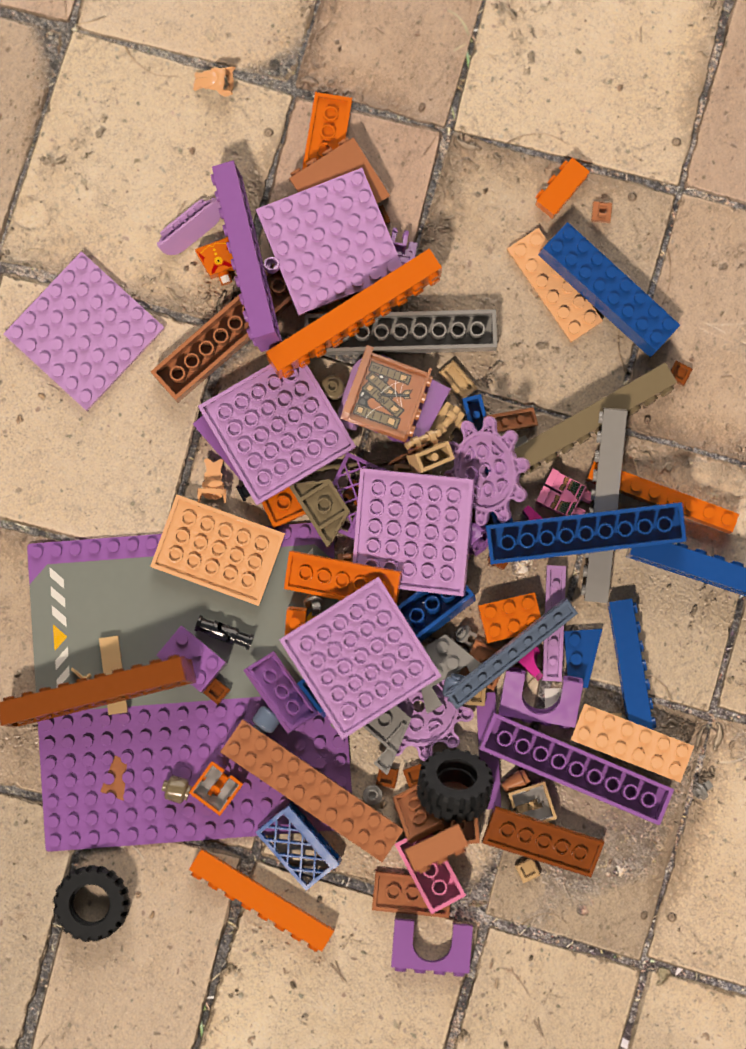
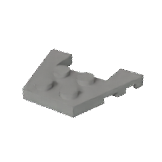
(448, 659)
(389, 730)

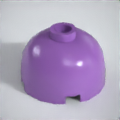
(478, 539)

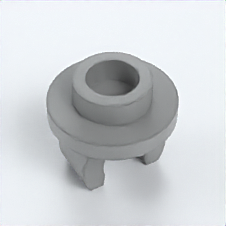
(314, 603)
(463, 633)
(700, 790)
(372, 795)

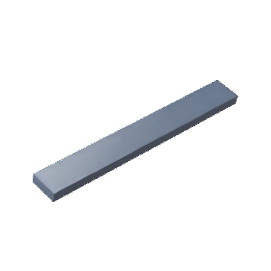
(511, 653)

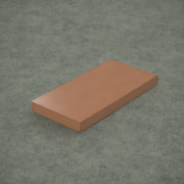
(400, 895)

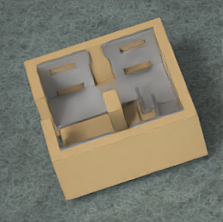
(533, 802)

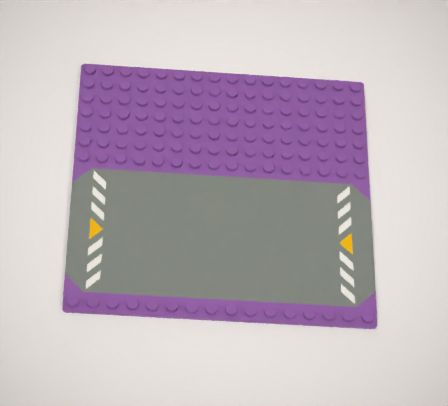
(110, 590)

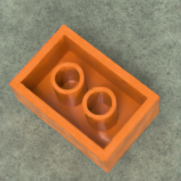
(508, 617)

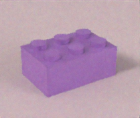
(205, 661)

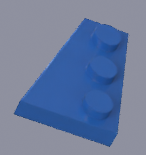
(581, 652)

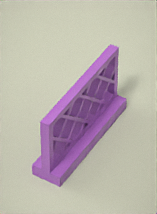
(351, 531)

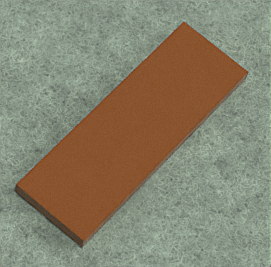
(543, 841)

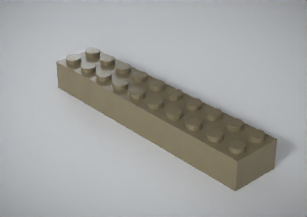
(584, 423)

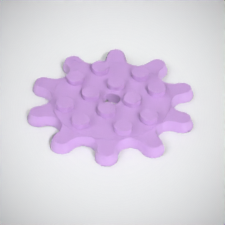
(496, 453)
(434, 727)

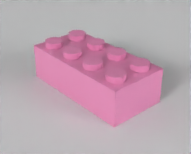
(437, 885)

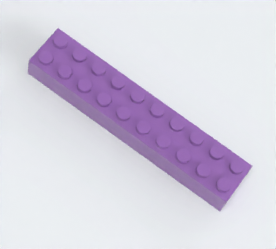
(246, 256)
(575, 769)

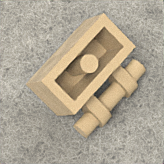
(448, 421)
(431, 456)

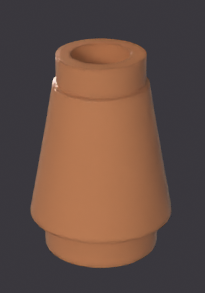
(516, 781)

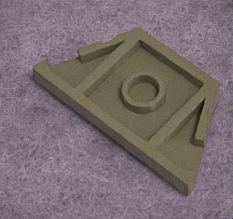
(322, 506)

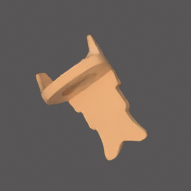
(214, 80)
(213, 486)

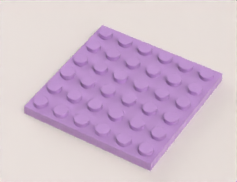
(329, 241)
(84, 331)
(276, 429)
(415, 528)
(360, 658)

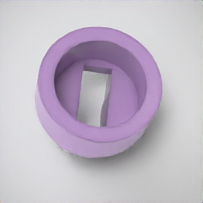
(268, 264)

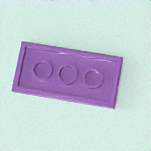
(280, 692)

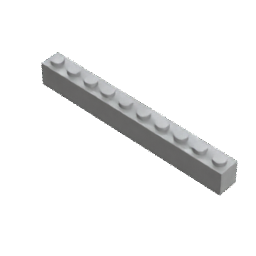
(605, 497)

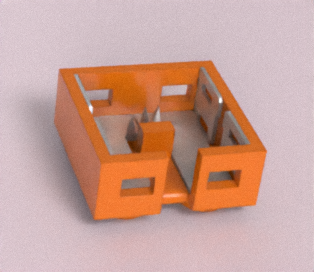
(216, 788)

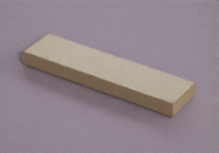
(111, 661)

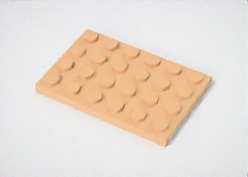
(217, 550)

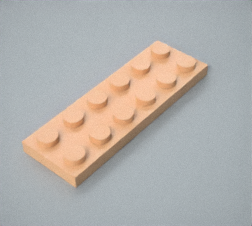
(566, 305)
(632, 743)

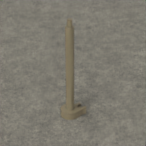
(350, 465)

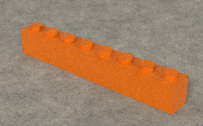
(658, 495)
(261, 899)

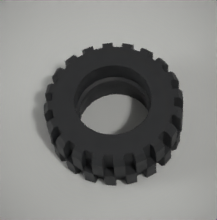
(449, 802)
(65, 908)

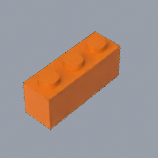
(561, 187)

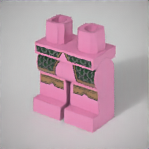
(570, 494)

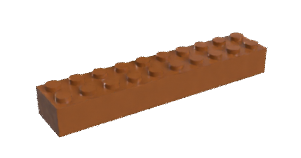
(96, 692)

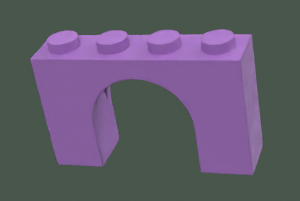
(561, 713)
(455, 961)

